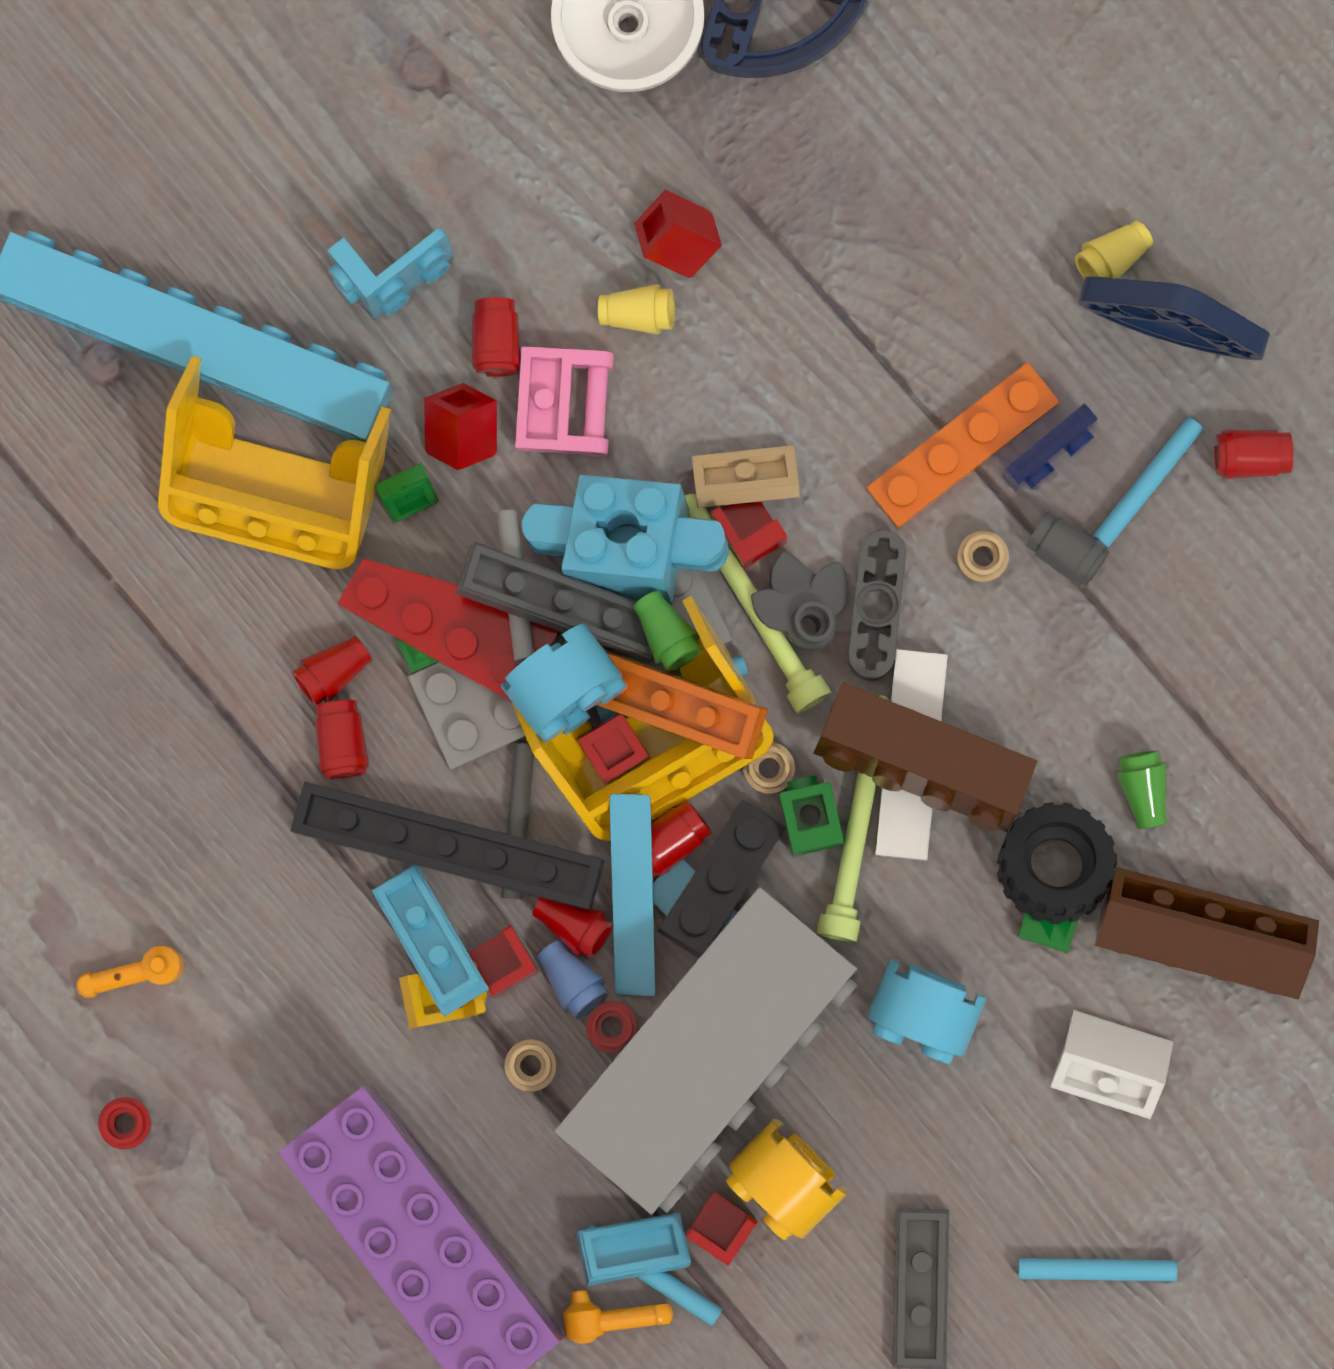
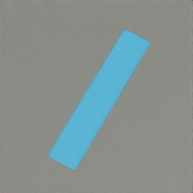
(632, 894)

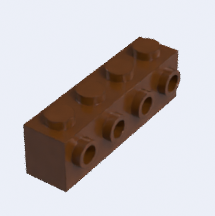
(925, 758)
(1204, 937)

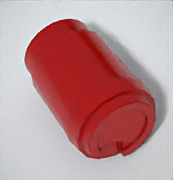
(495, 337)
(1253, 453)
(340, 740)
(676, 836)

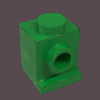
(817, 837)

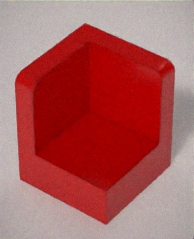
(677, 234)
(460, 426)
(750, 531)
(503, 962)
(721, 1228)

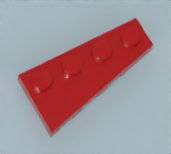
(438, 622)

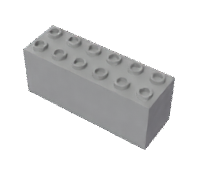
(708, 1052)

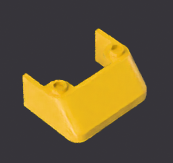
(263, 493)
(675, 764)

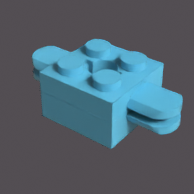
(626, 557)

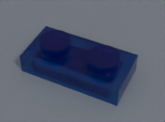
(1068, 436)

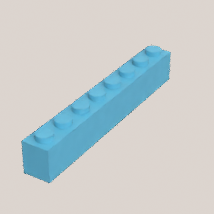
(173, 329)

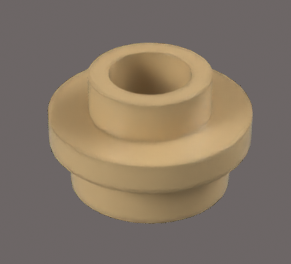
(990, 542)
(779, 782)
(513, 1065)

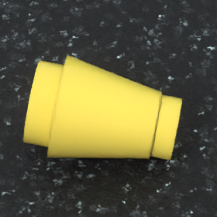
(1114, 252)
(638, 309)

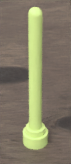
(804, 687)
(840, 917)

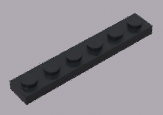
(447, 846)

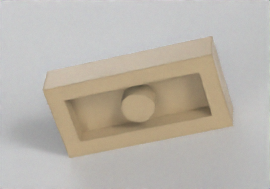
(745, 476)

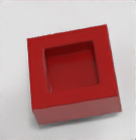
(612, 747)

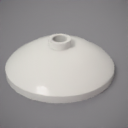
(623, 61)

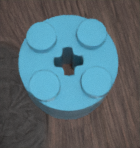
(562, 683)
(925, 1010)

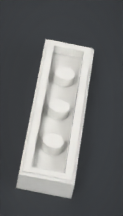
(903, 817)

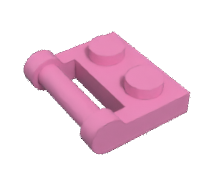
(546, 401)

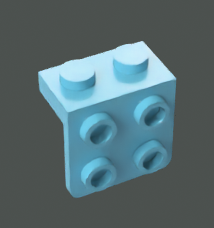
(390, 288)

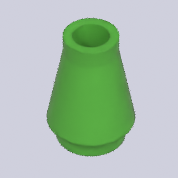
(667, 632)
(1144, 785)

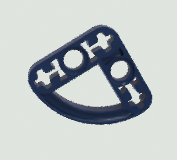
(776, 61)
(1174, 315)

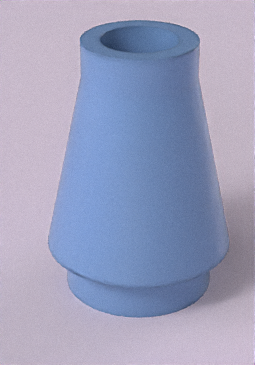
(572, 980)

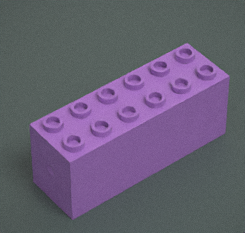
(419, 1238)

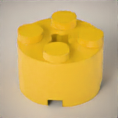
(785, 1181)

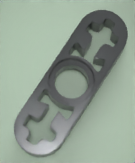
(894, 568)

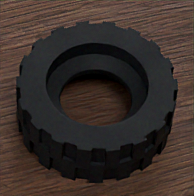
(1063, 824)

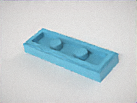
(430, 940)

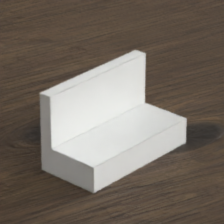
(1112, 1064)

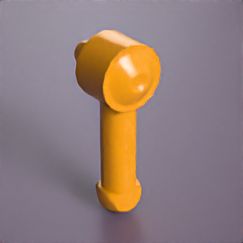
(159, 965)
(585, 1320)

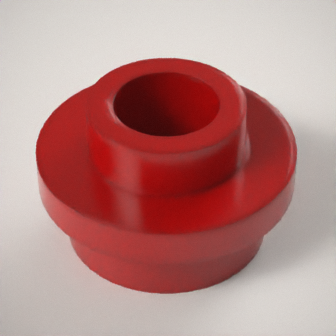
(599, 1015)
(108, 1123)

